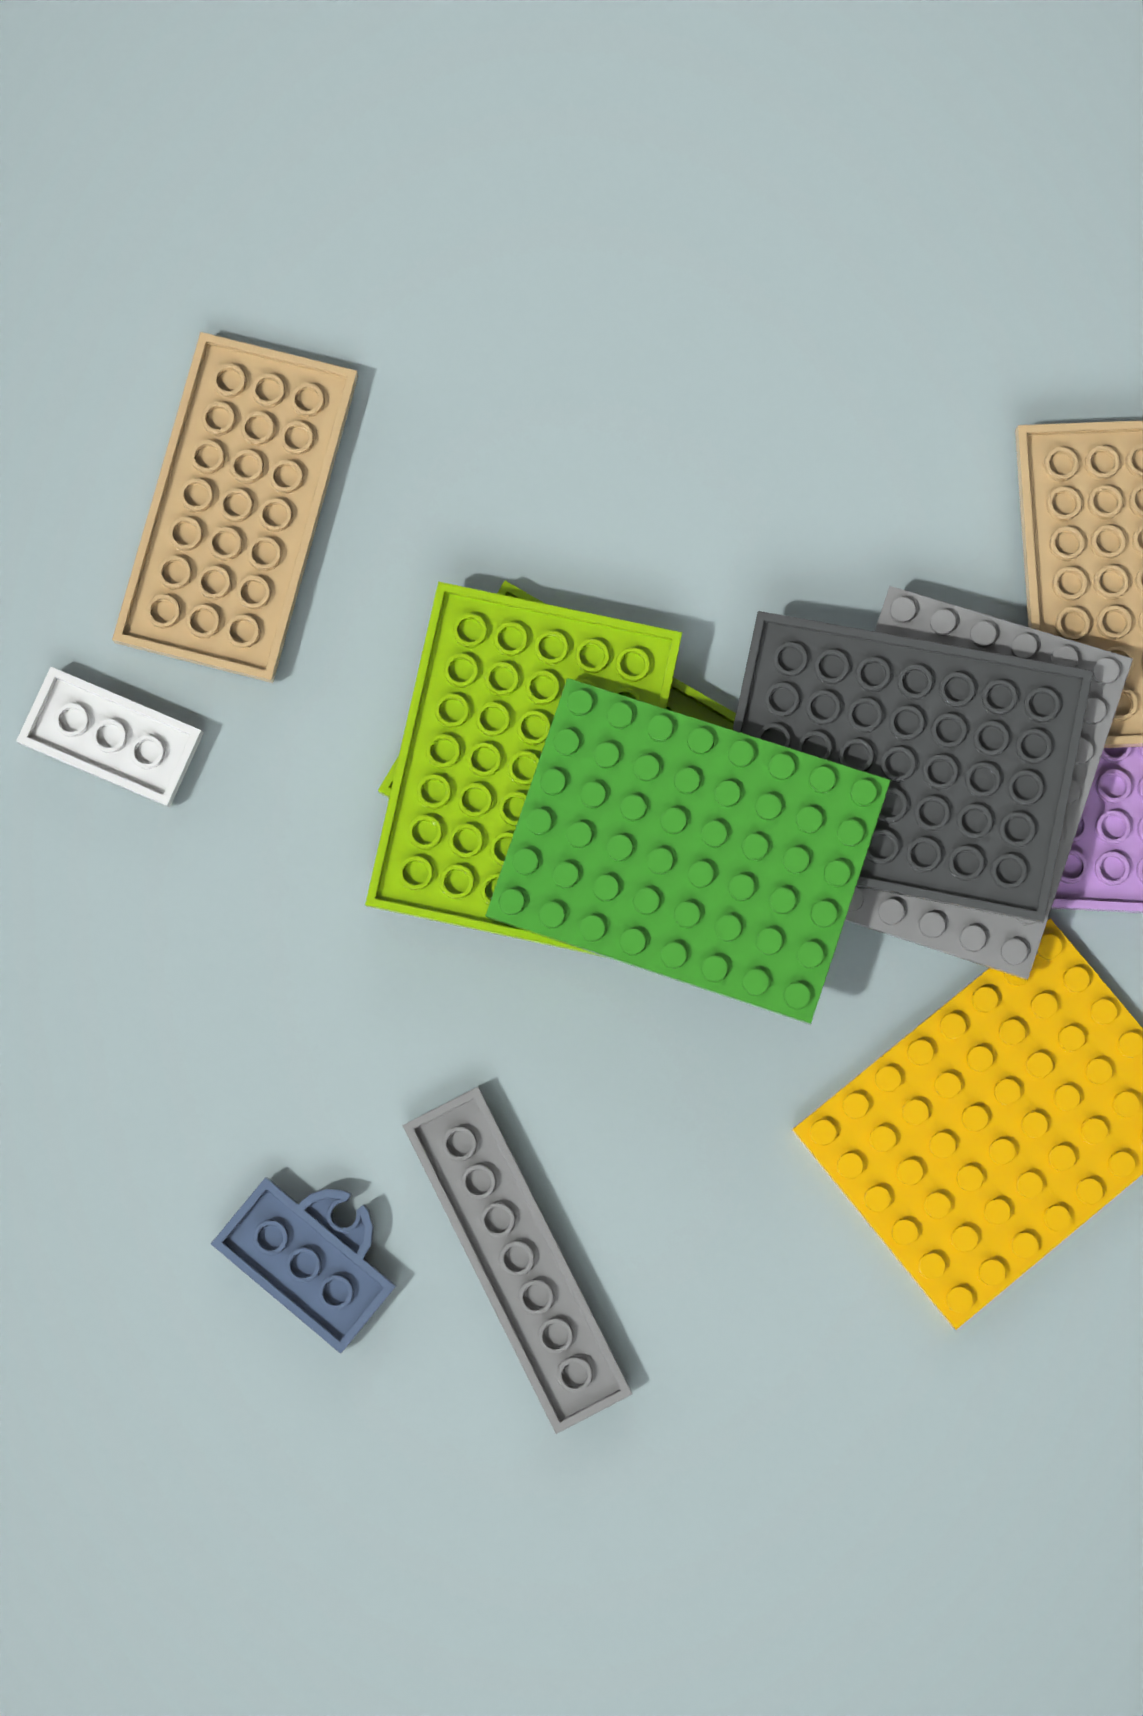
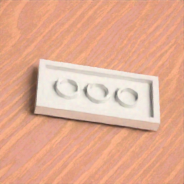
(110, 737)

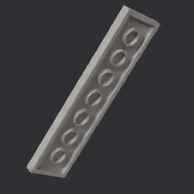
(517, 1260)

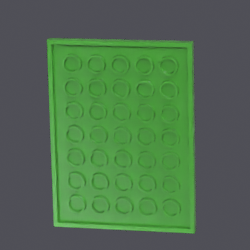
(688, 850)

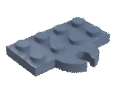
(308, 1259)

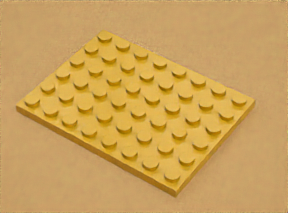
(991, 1127)

